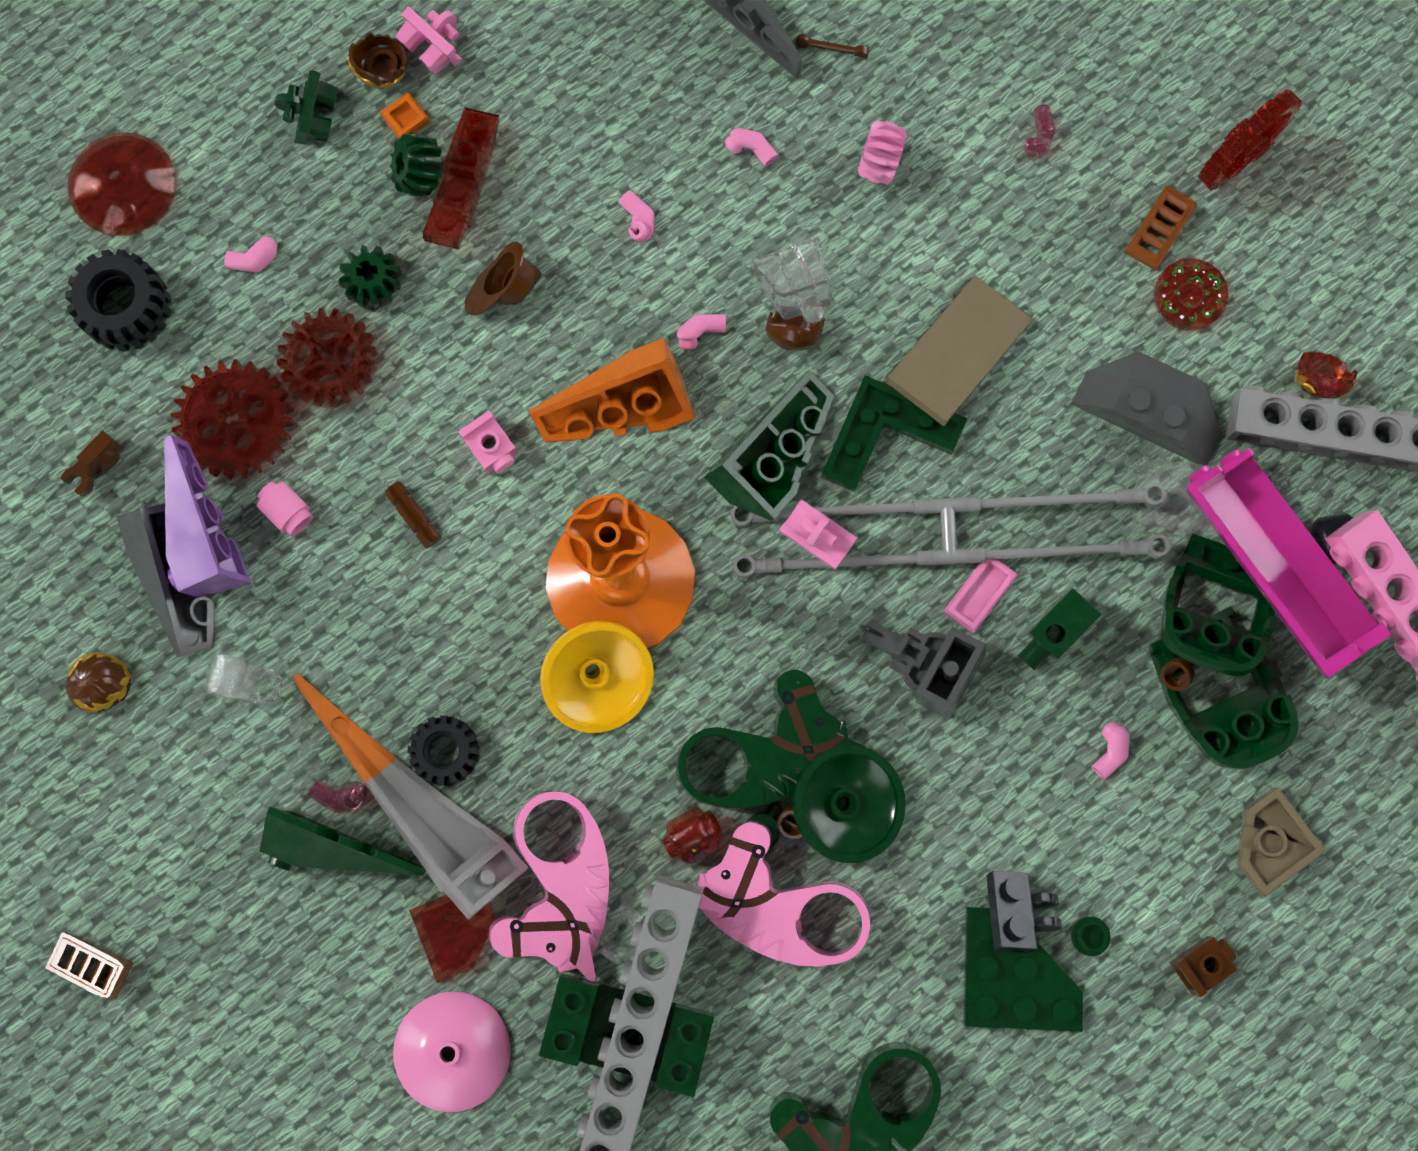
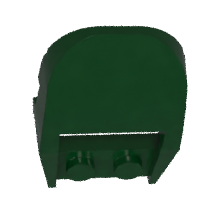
(1205, 639)
(1243, 727)

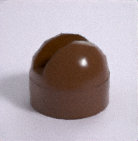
(1186, 678)
(788, 825)

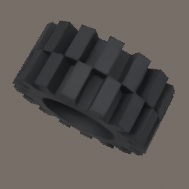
(422, 742)

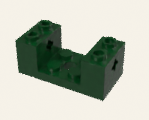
(581, 1021)

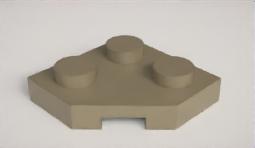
(1274, 842)

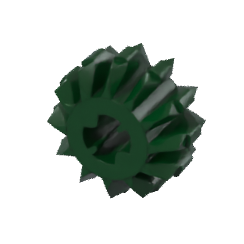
(416, 164)
(383, 280)

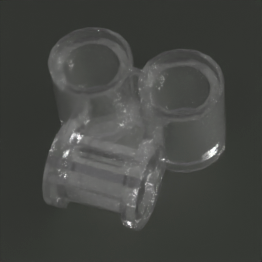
(235, 680)

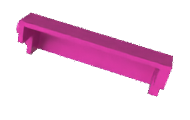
(1285, 562)

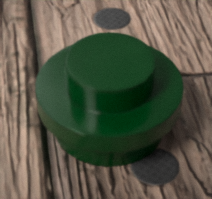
(1090, 936)

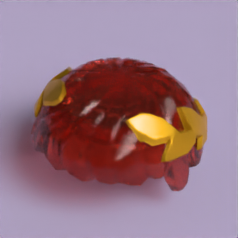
(1324, 375)

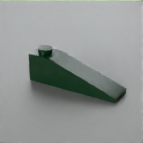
(767, 462)
(306, 843)

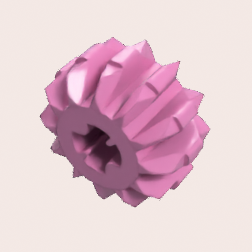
(882, 152)

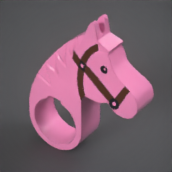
(575, 902)
(754, 913)

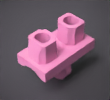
(416, 30)
(818, 534)

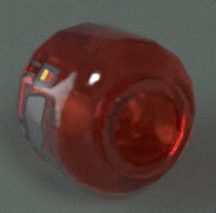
(692, 835)

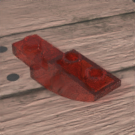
(462, 179)

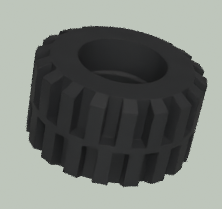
(98, 280)

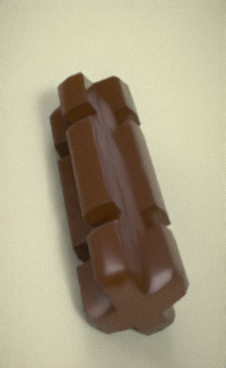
(412, 514)

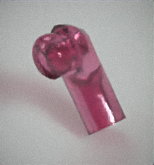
(1045, 132)
(341, 799)

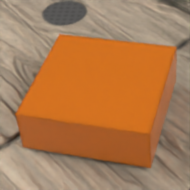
(405, 116)

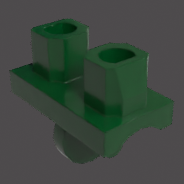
(315, 94)

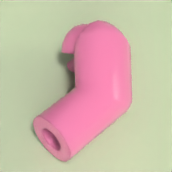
(752, 140)
(642, 216)
(255, 259)
(697, 326)
(1117, 749)

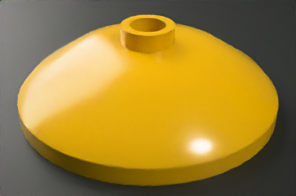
(610, 694)

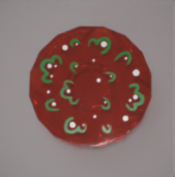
(1190, 294)

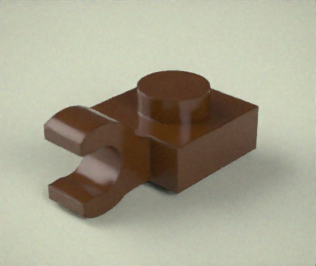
(98, 455)

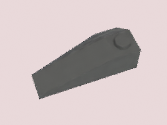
(763, 28)
(184, 617)

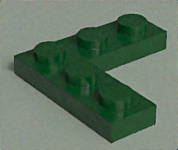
(876, 407)

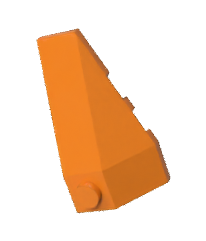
(627, 392)

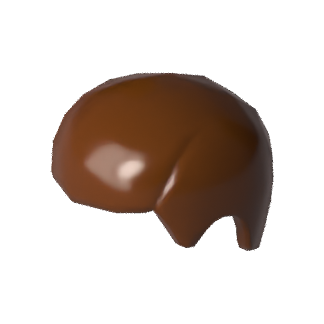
(793, 333)

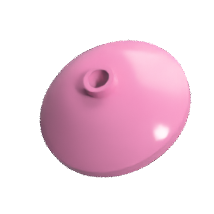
(479, 1045)

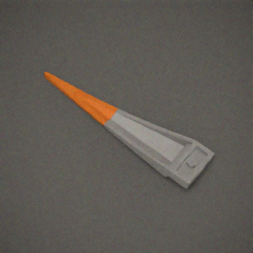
(449, 843)

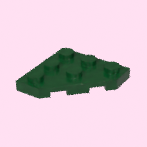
(1015, 986)

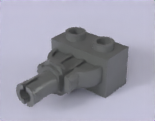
(931, 663)

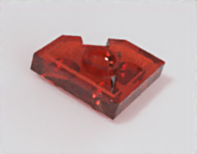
(449, 937)

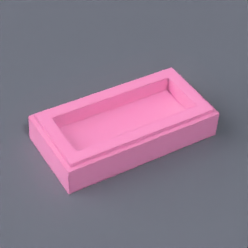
(980, 594)

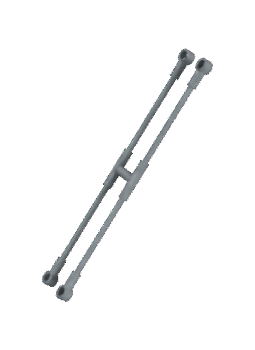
(950, 552)

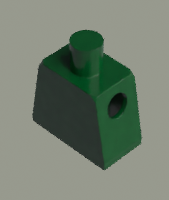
(1072, 616)

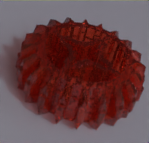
(316, 367)

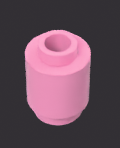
(284, 508)

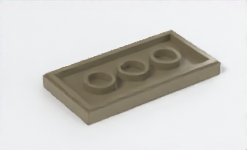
(959, 350)

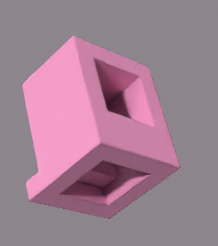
(479, 431)

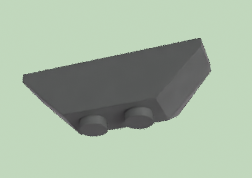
(1153, 404)

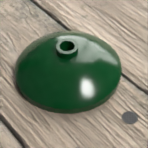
(872, 807)

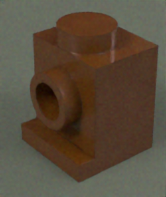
(1191, 967)

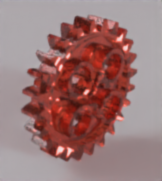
(1250, 139)
(264, 427)

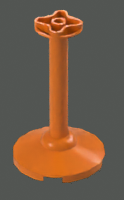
(620, 570)

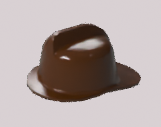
(503, 281)

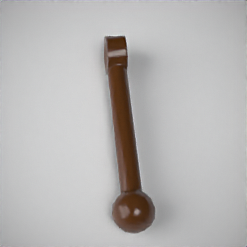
(803, 41)

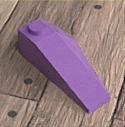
(195, 543)

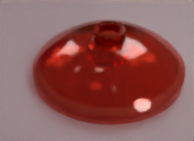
(134, 197)

